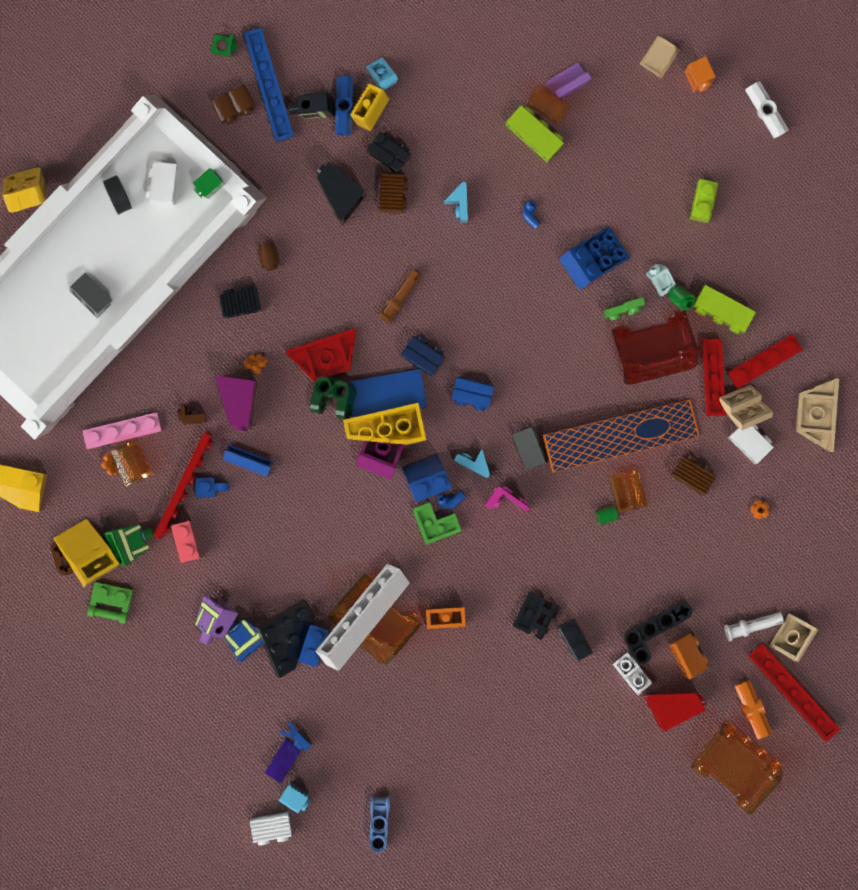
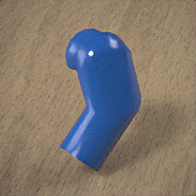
(529, 212)
(450, 502)

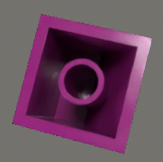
(238, 401)

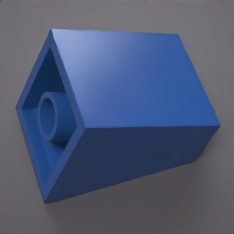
(427, 478)

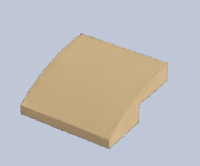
(745, 407)

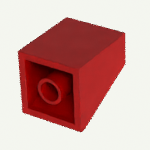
(674, 707)

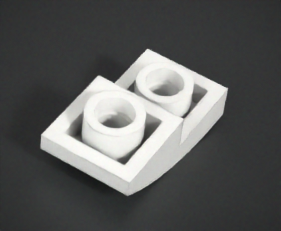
(632, 674)

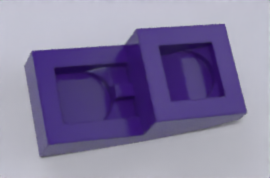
(282, 761)

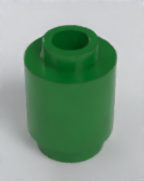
(681, 297)

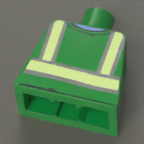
(128, 542)

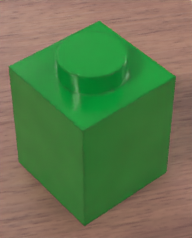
(208, 183)

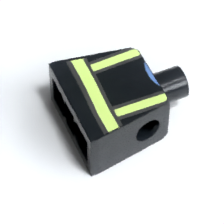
(320, 106)

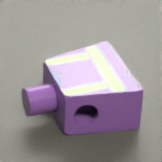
(214, 619)

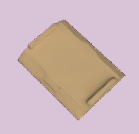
(659, 56)

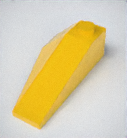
(394, 425)

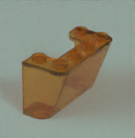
(739, 767)

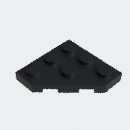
(285, 636)

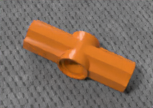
(753, 709)

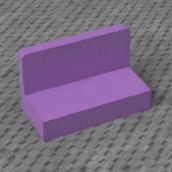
(568, 81)

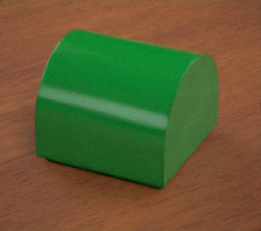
(606, 515)

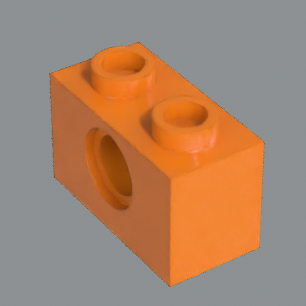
(700, 75)
(445, 617)

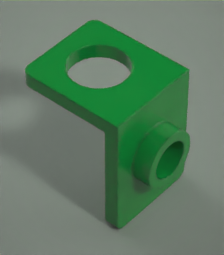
(231, 42)

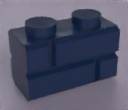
(423, 356)

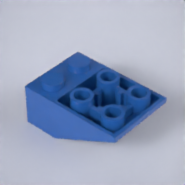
(594, 258)

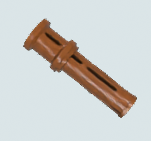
(394, 304)

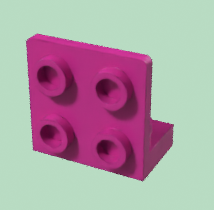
(495, 499)

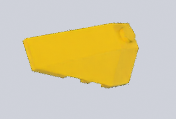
(22, 487)

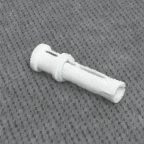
(744, 627)

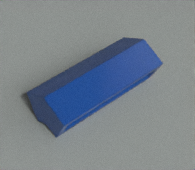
(247, 460)

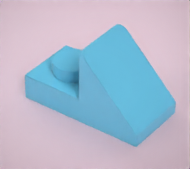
(382, 74)
(459, 196)
(479, 466)

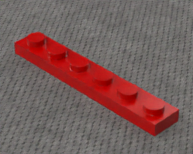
(180, 494)
(793, 692)

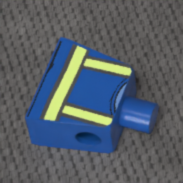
(243, 639)

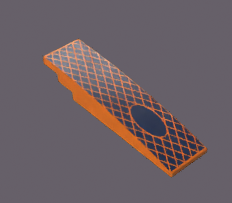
(620, 436)

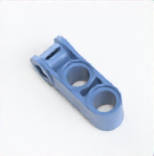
(379, 810)

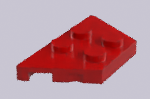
(325, 356)

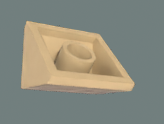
(793, 638)

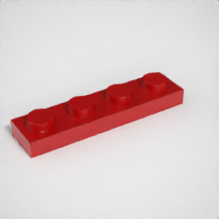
(764, 361)
(713, 376)

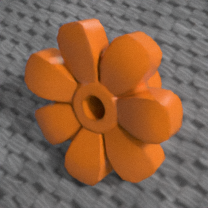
(255, 363)
(109, 465)

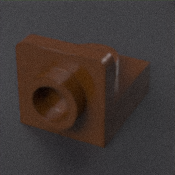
(194, 418)

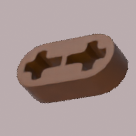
(58, 560)

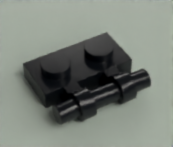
(529, 613)

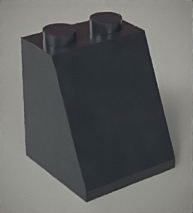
(339, 191)

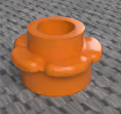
(755, 509)

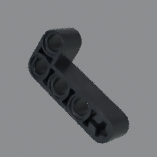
(659, 628)

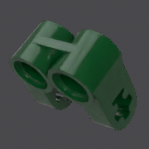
(345, 401)

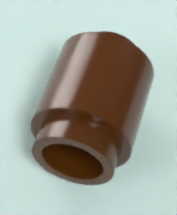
(268, 256)

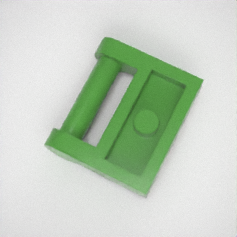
(112, 596)

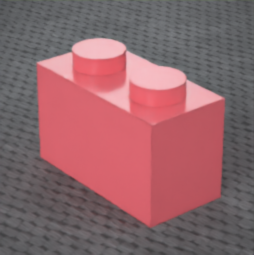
(186, 541)

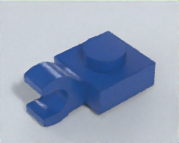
(207, 487)
(300, 741)

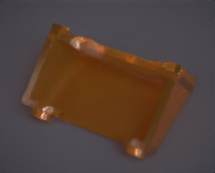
(390, 632)

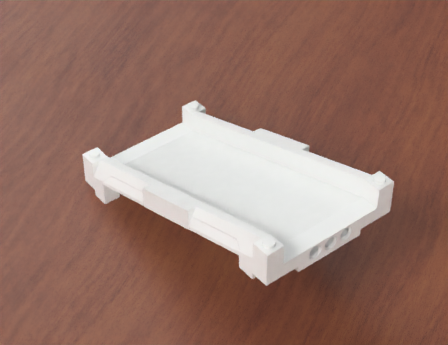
(137, 257)

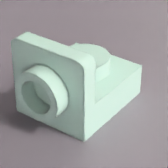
(660, 278)

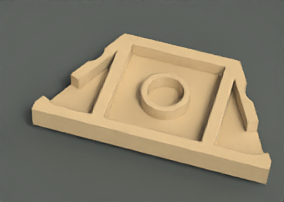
(818, 414)

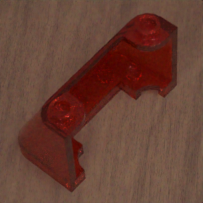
(656, 350)

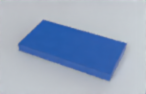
(388, 392)

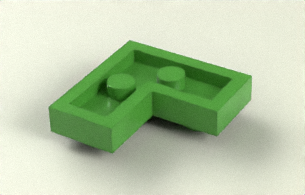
(630, 307)
(434, 529)

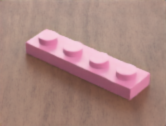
(122, 430)

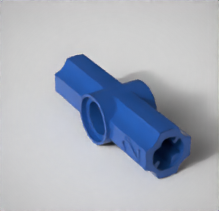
(344, 93)

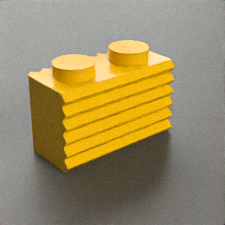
(369, 107)

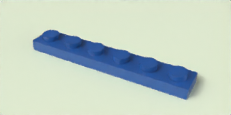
(268, 85)

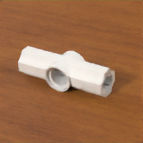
(759, 99)

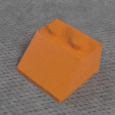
(688, 655)

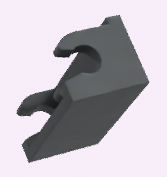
(90, 295)
(530, 448)

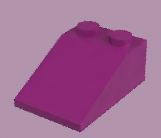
(380, 457)

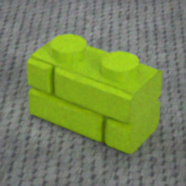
(703, 201)

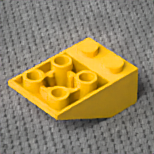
(86, 552)

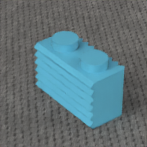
(295, 798)

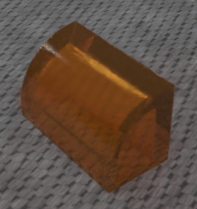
(131, 463)
(628, 491)

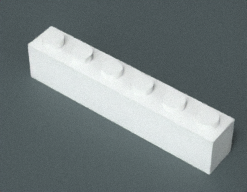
(362, 617)

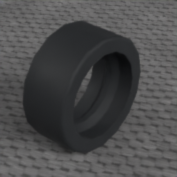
(117, 194)

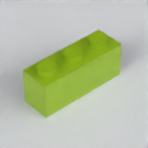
(534, 133)
(723, 310)

